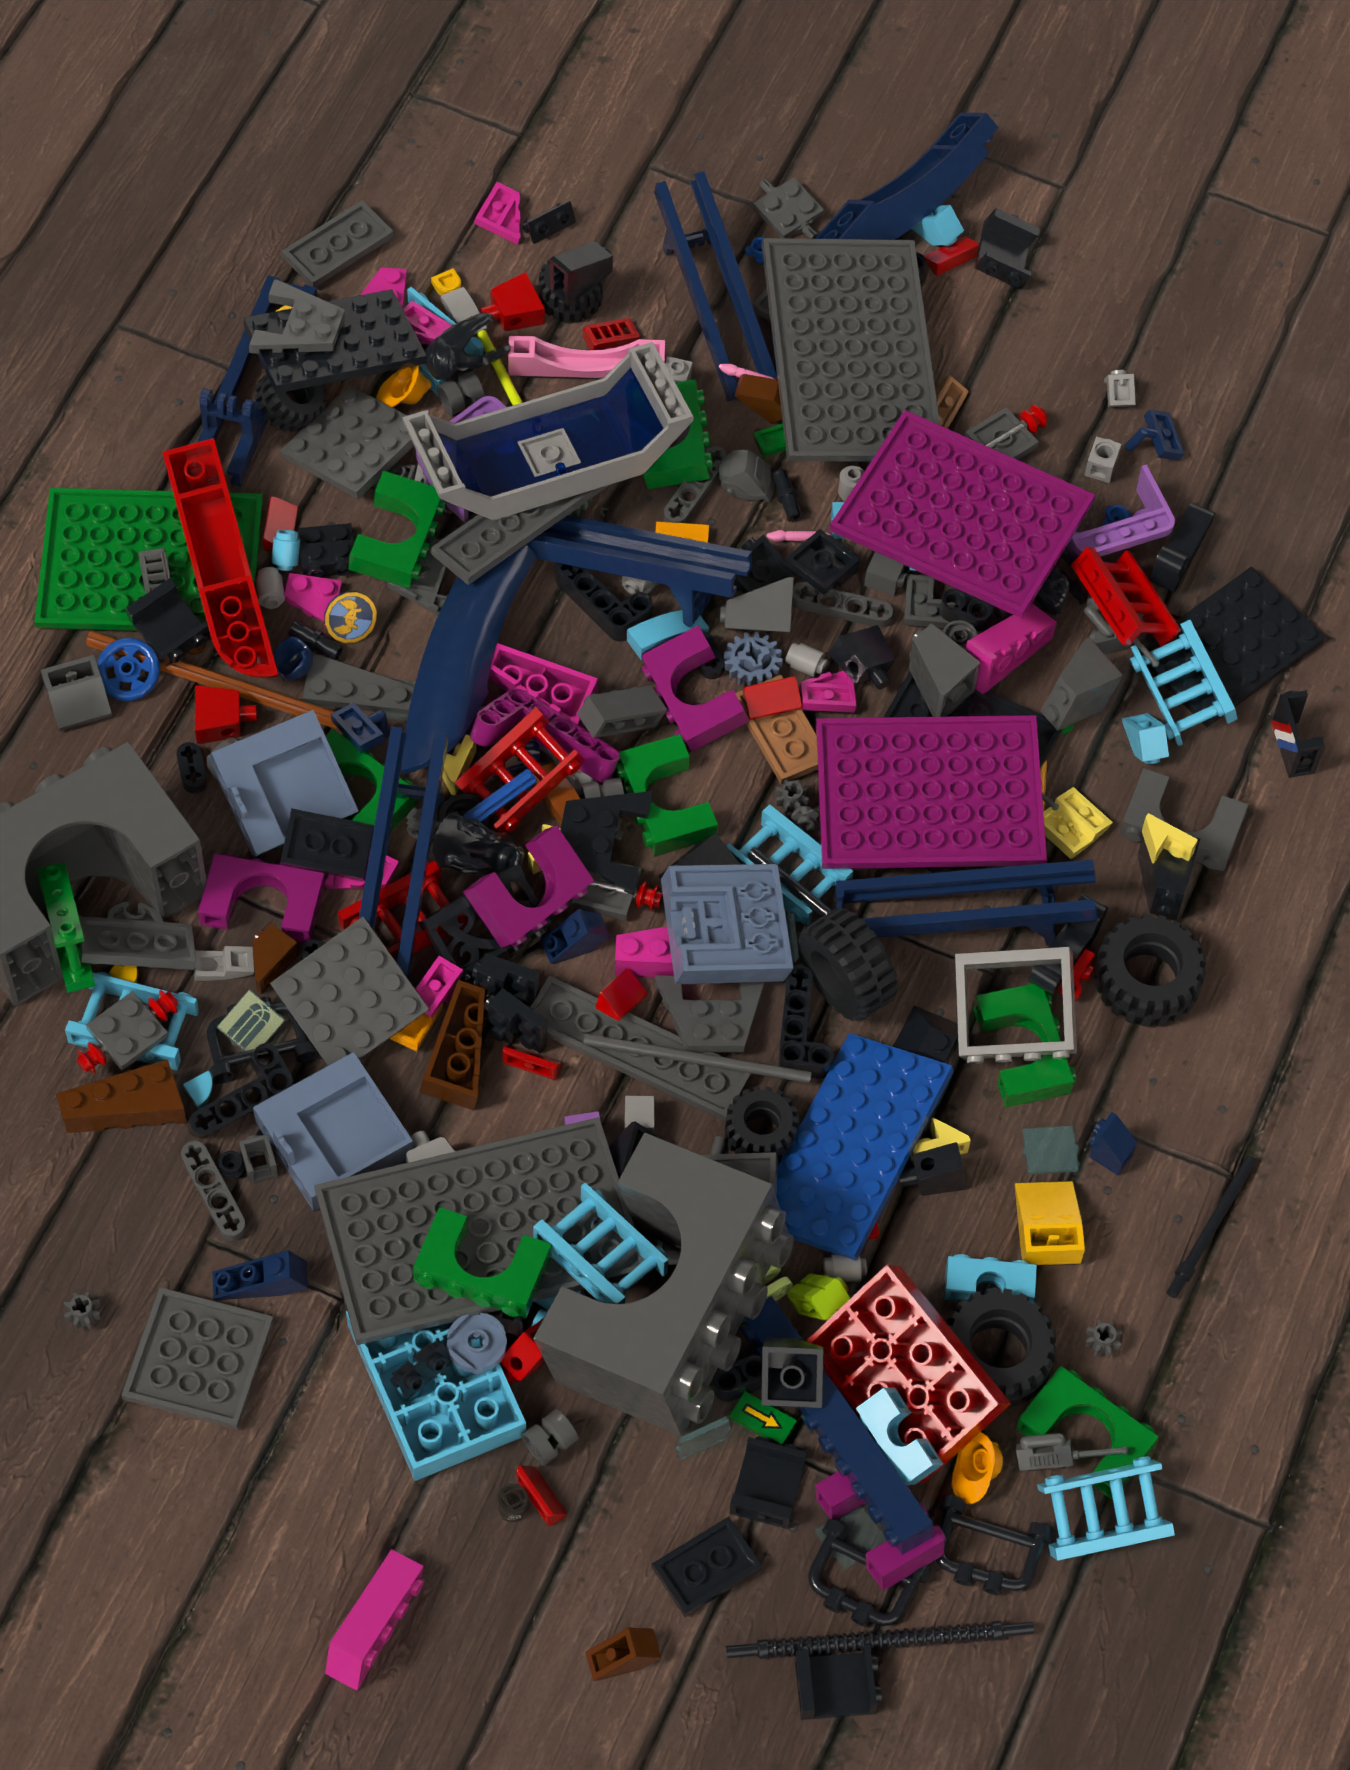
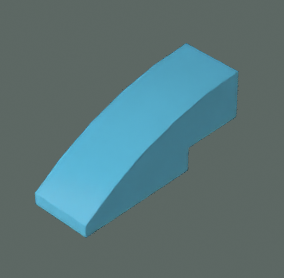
(659, 630)

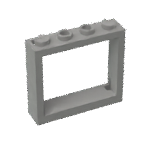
(1016, 958)

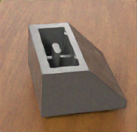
(76, 692)

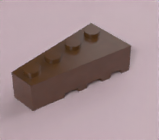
(455, 1060)
(123, 1100)

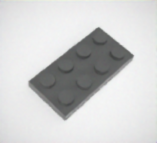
(337, 244)

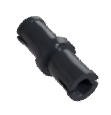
(787, 495)
(316, 640)

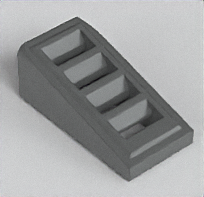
(153, 561)

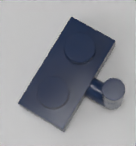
(1163, 434)
(359, 728)

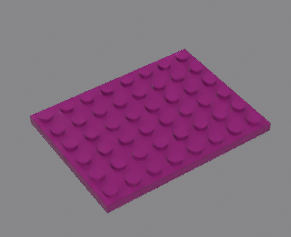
(962, 513)
(930, 792)

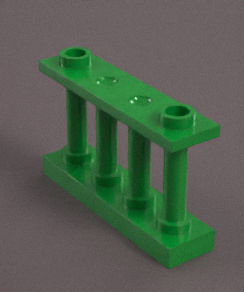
(65, 926)

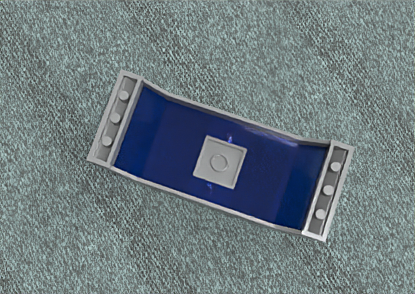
(555, 442)

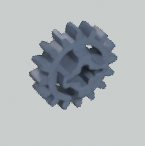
(755, 657)

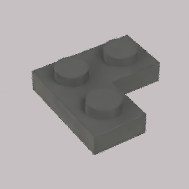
(920, 605)

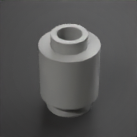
(848, 479)
(270, 587)
(806, 659)
(845, 1268)

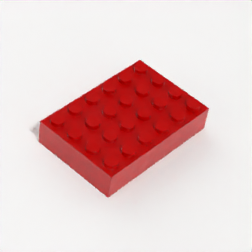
(899, 1341)

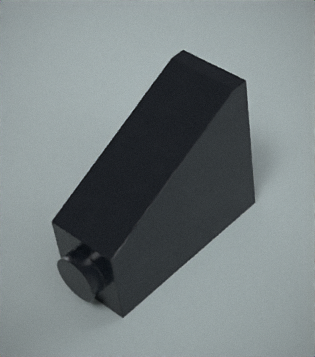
(579, 270)

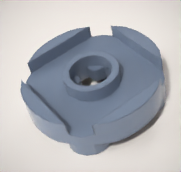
(476, 1359)

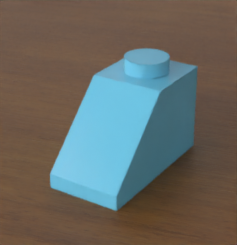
(940, 226)
(1146, 737)

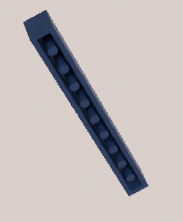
(852, 1447)

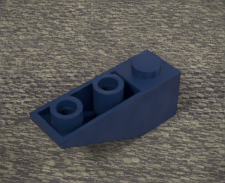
(262, 1277)

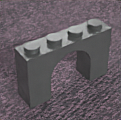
(1216, 839)

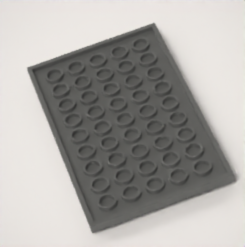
(847, 343)
(502, 1188)

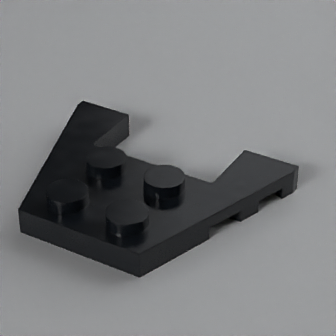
(591, 831)

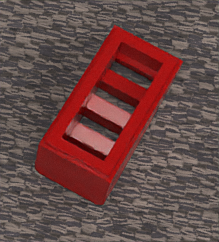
(593, 331)

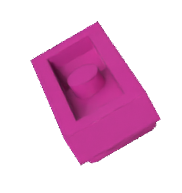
(439, 984)

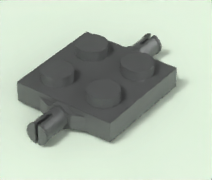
(788, 209)

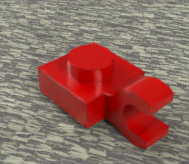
(1082, 971)

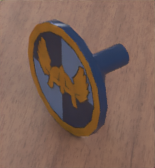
(350, 617)

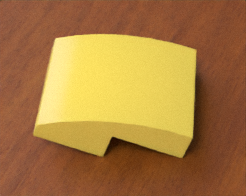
(1074, 823)

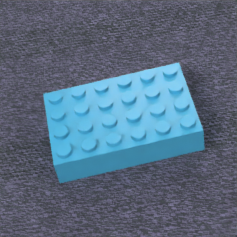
(452, 1414)

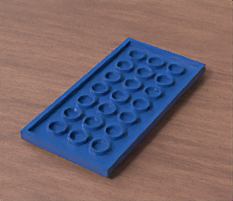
(856, 1143)

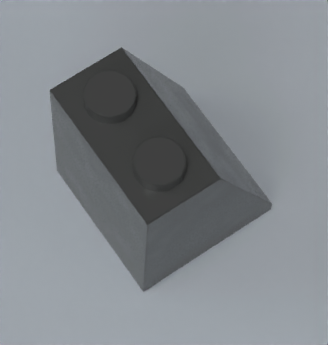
(761, 609)
(942, 670)
(1082, 687)

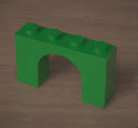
(689, 458)
(399, 561)
(364, 765)
(664, 829)
(1030, 1009)
(508, 1291)
(1069, 1395)

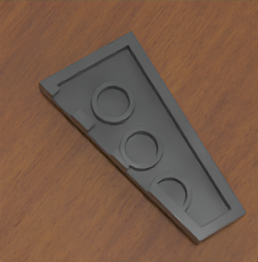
(340, 684)

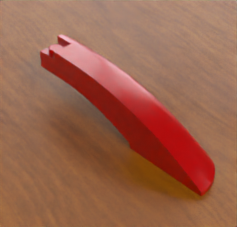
(219, 559)

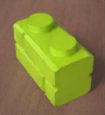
(819, 1296)

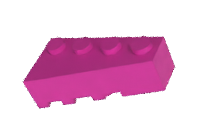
(1009, 645)
(546, 681)
(644, 953)
(373, 1619)

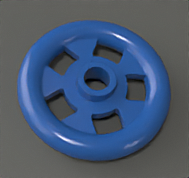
(150, 664)

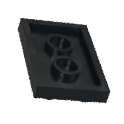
(327, 844)
(706, 1566)

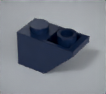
(575, 936)
(1112, 1144)

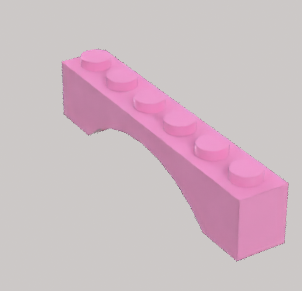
(539, 358)

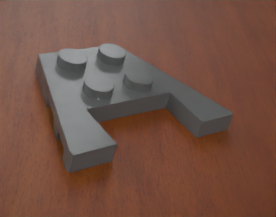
(310, 326)
(427, 588)
(711, 1023)

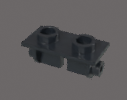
(550, 222)
(430, 1362)

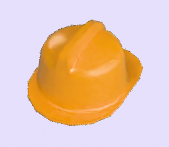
(404, 387)
(975, 1468)

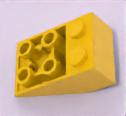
(1049, 1223)

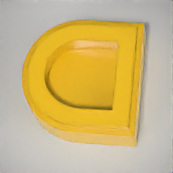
(446, 282)

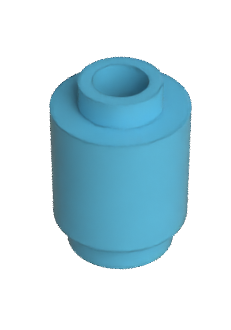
(286, 549)

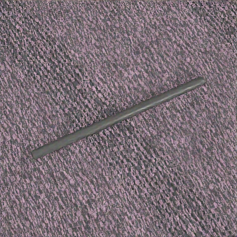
(697, 1058)

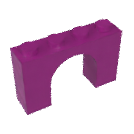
(696, 723)
(234, 875)
(564, 880)
(882, 1562)

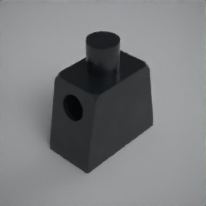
(864, 656)
(936, 1171)

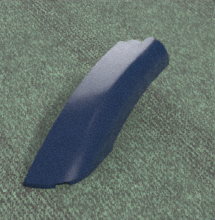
(919, 188)
(459, 658)

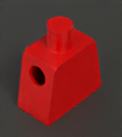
(516, 304)
(220, 714)
(523, 1356)

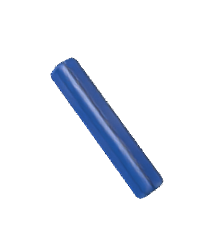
(502, 796)

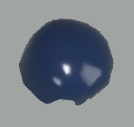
(293, 658)

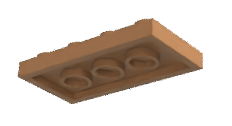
(785, 741)

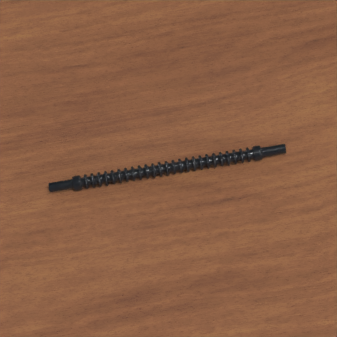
(995, 1631)

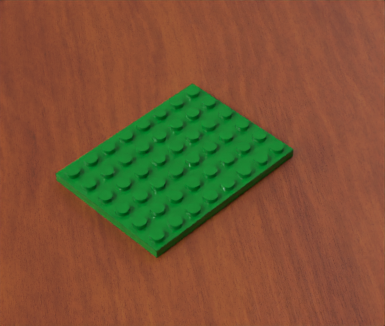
(94, 549)

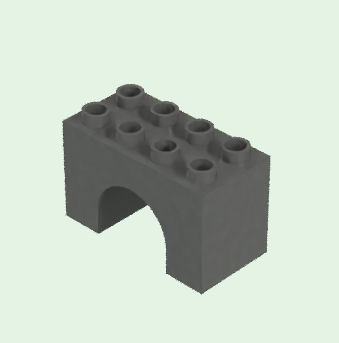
(101, 823)
(665, 1349)

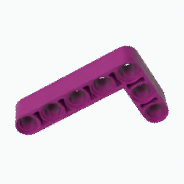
(509, 709)

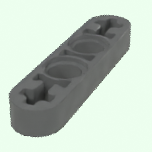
(699, 489)
(840, 609)
(214, 1190)

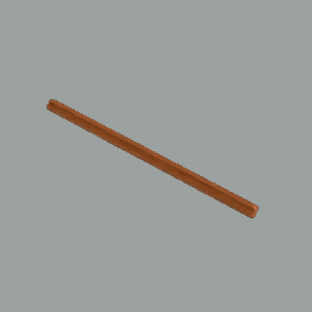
(218, 680)

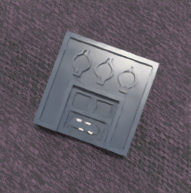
(279, 772)
(726, 923)
(332, 1127)

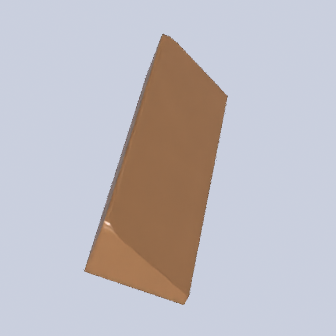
(949, 398)

